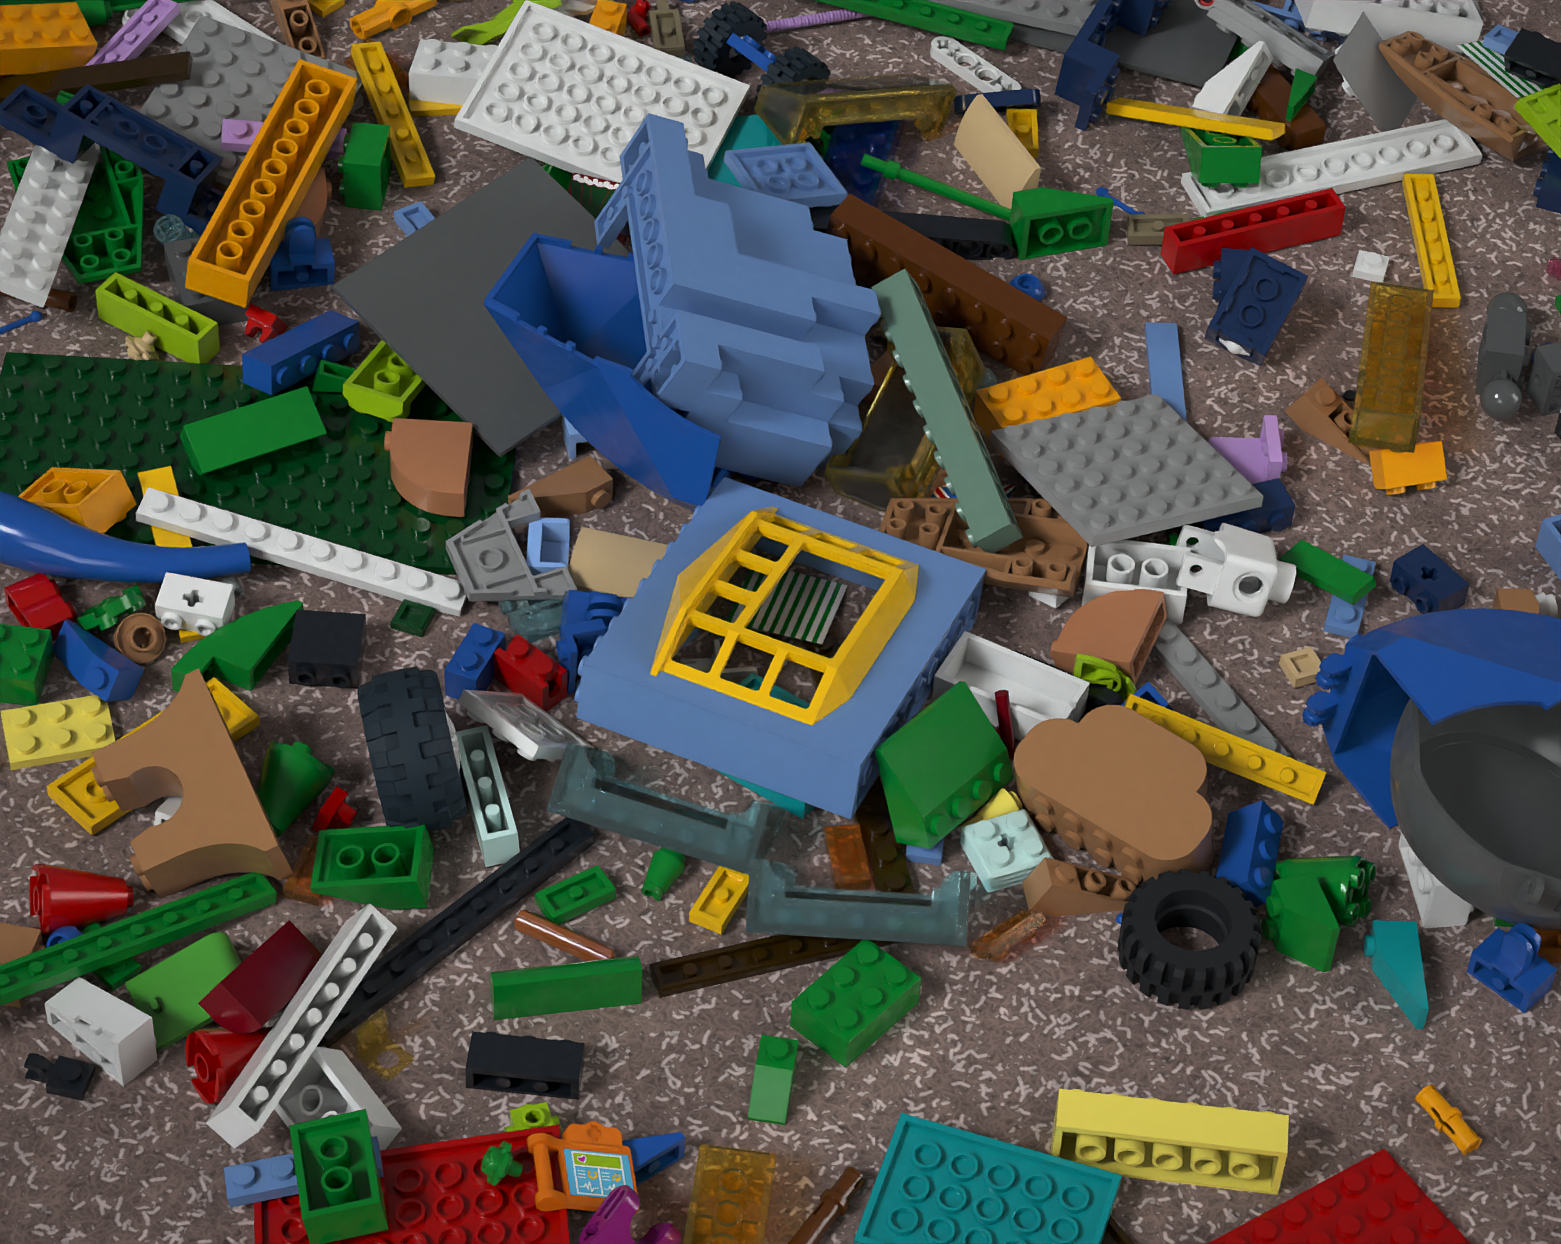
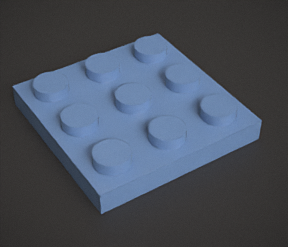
(787, 173)

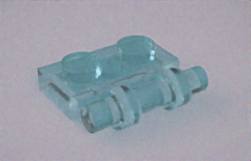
(533, 617)

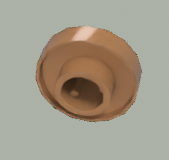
(140, 637)

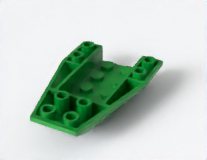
(109, 221)

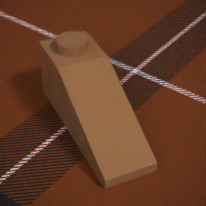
(571, 490)

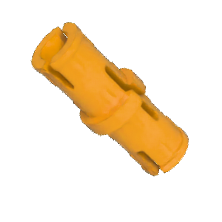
(1448, 1119)

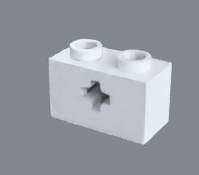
(194, 604)

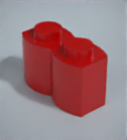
(39, 604)

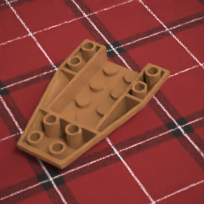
(1461, 94)
(1043, 561)

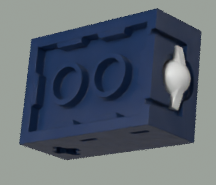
(1256, 307)

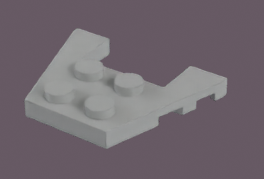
(493, 564)

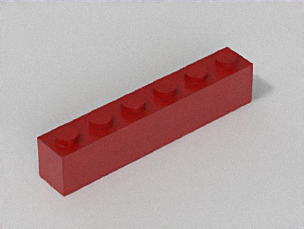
(1262, 226)

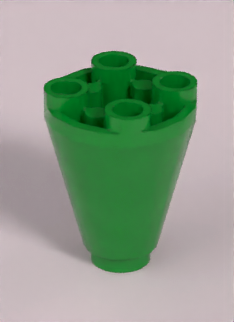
(290, 782)
(1342, 879)

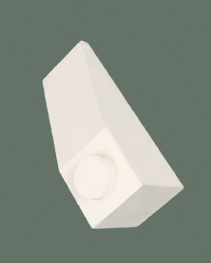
(1235, 84)

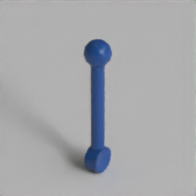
(1101, 191)
(35, 316)

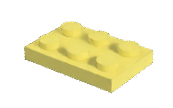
(56, 731)

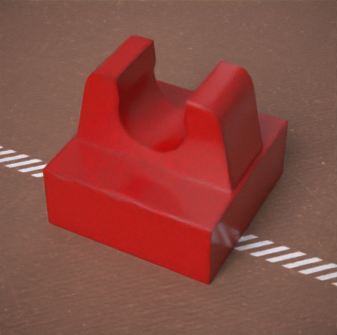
(263, 320)
(335, 812)

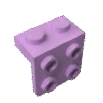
(1255, 457)

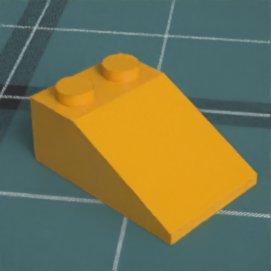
(83, 495)

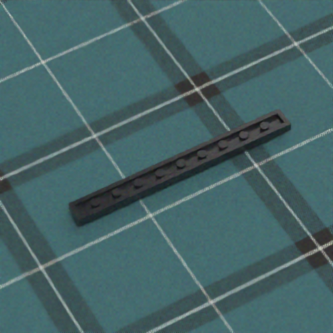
(460, 923)

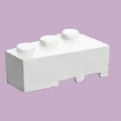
(104, 1029)

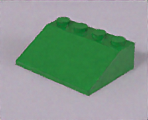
(941, 768)

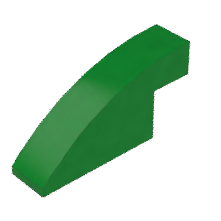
(242, 648)

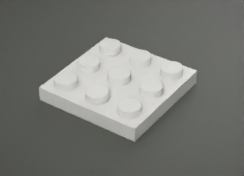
(520, 722)

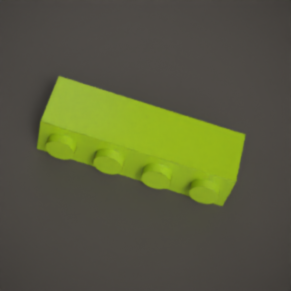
(140, 309)

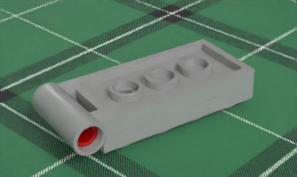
(1282, 40)

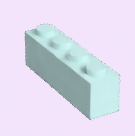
(487, 797)

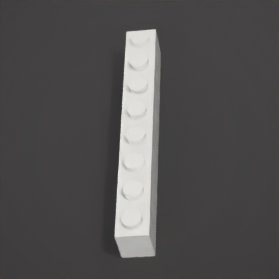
(301, 1026)

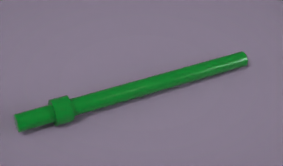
(893, 170)

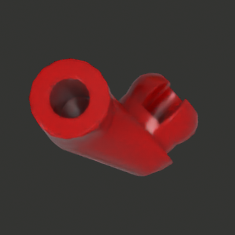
(637, 17)

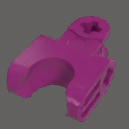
(613, 1221)

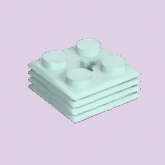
(1004, 849)

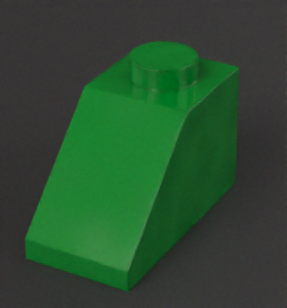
(773, 1079)

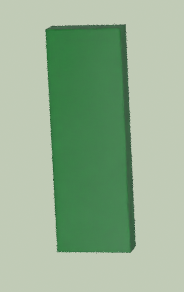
(1329, 572)

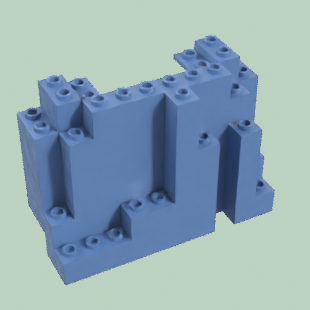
(741, 310)

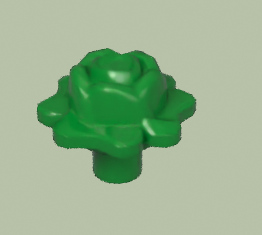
(499, 1163)

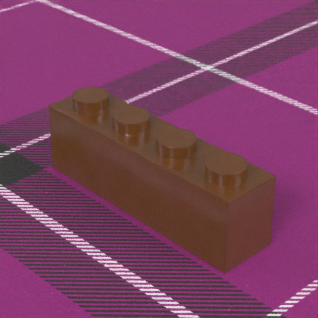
(1271, 104)

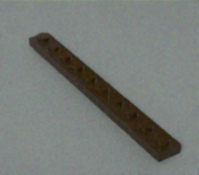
(882, 851)

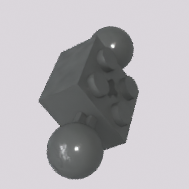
(1503, 355)

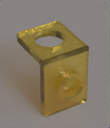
(373, 1040)

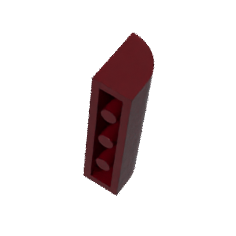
(262, 981)

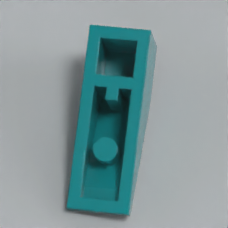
(1399, 966)

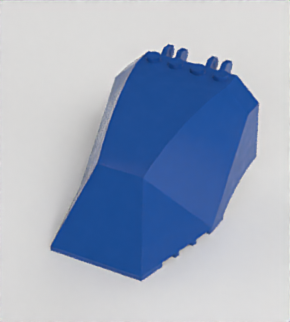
(581, 337)
(1441, 663)

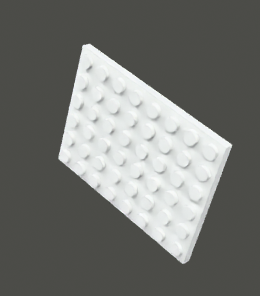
(583, 92)

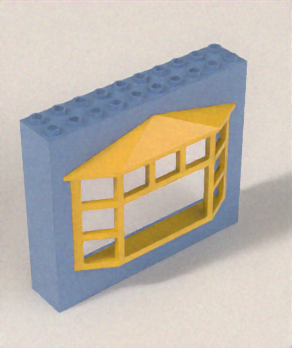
(866, 688)

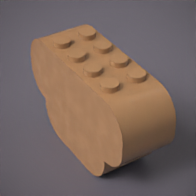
(1118, 791)

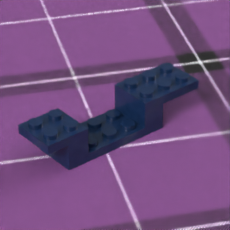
(1092, 70)
(103, 120)

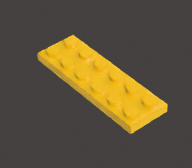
(84, 799)

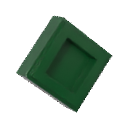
(412, 618)

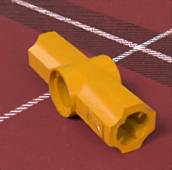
(386, 15)

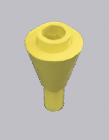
(1000, 804)

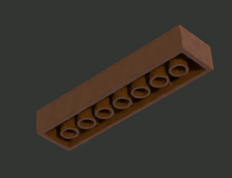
(957, 292)

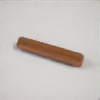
(561, 937)

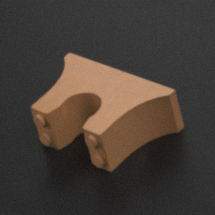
(220, 818)

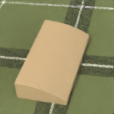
(995, 152)
(612, 562)

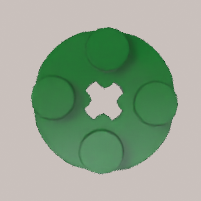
(107, 611)

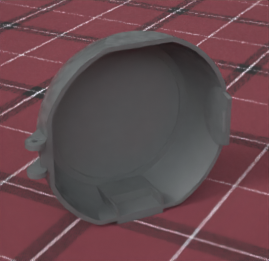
(1485, 806)

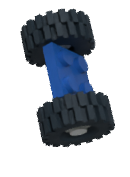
(734, 41)

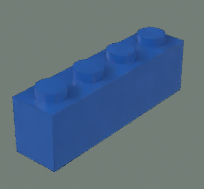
(299, 352)

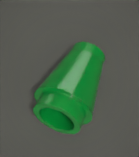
(663, 871)

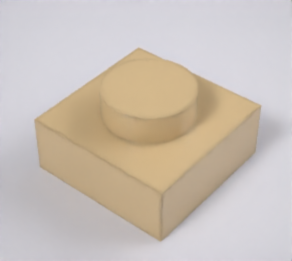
(1300, 666)

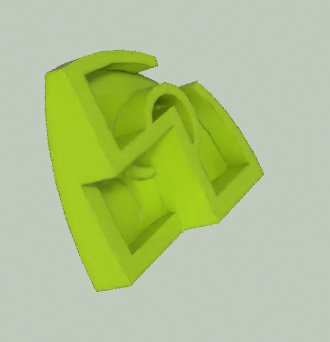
(1103, 673)

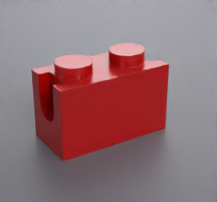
(531, 673)

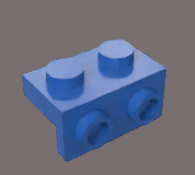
(575, 642)

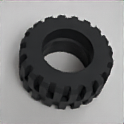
(1184, 974)

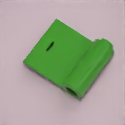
(181, 984)

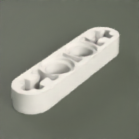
(973, 73)

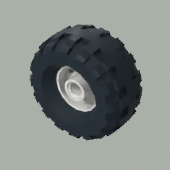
(412, 749)

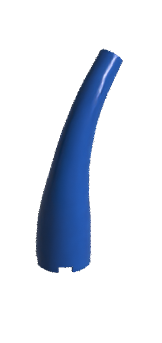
(56, 546)

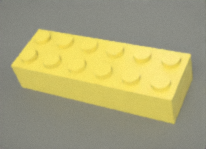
(1172, 1140)

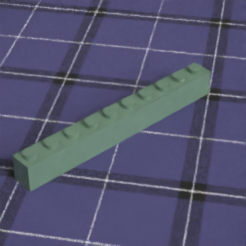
(946, 414)

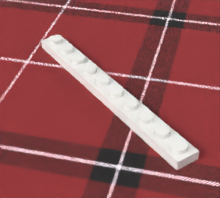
(302, 551)

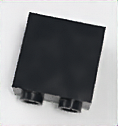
(327, 649)

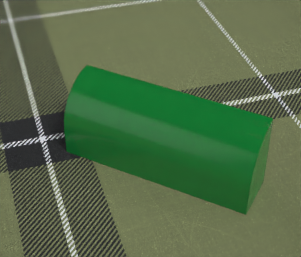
(252, 431)
(565, 987)

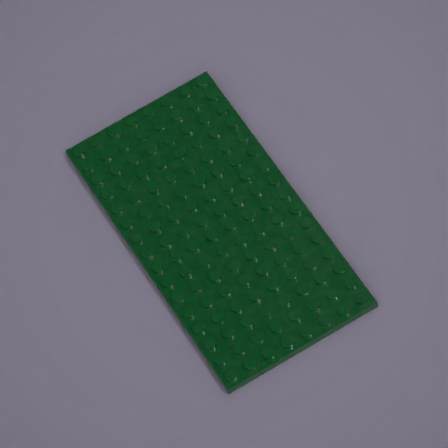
(330, 487)

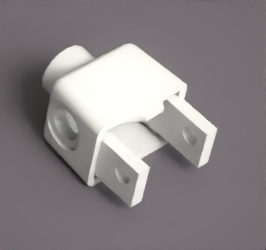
(1236, 569)

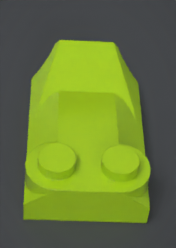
(498, 25)
(383, 385)

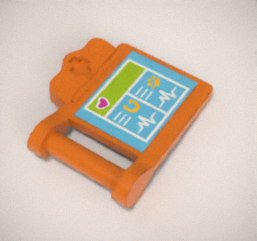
(589, 1165)

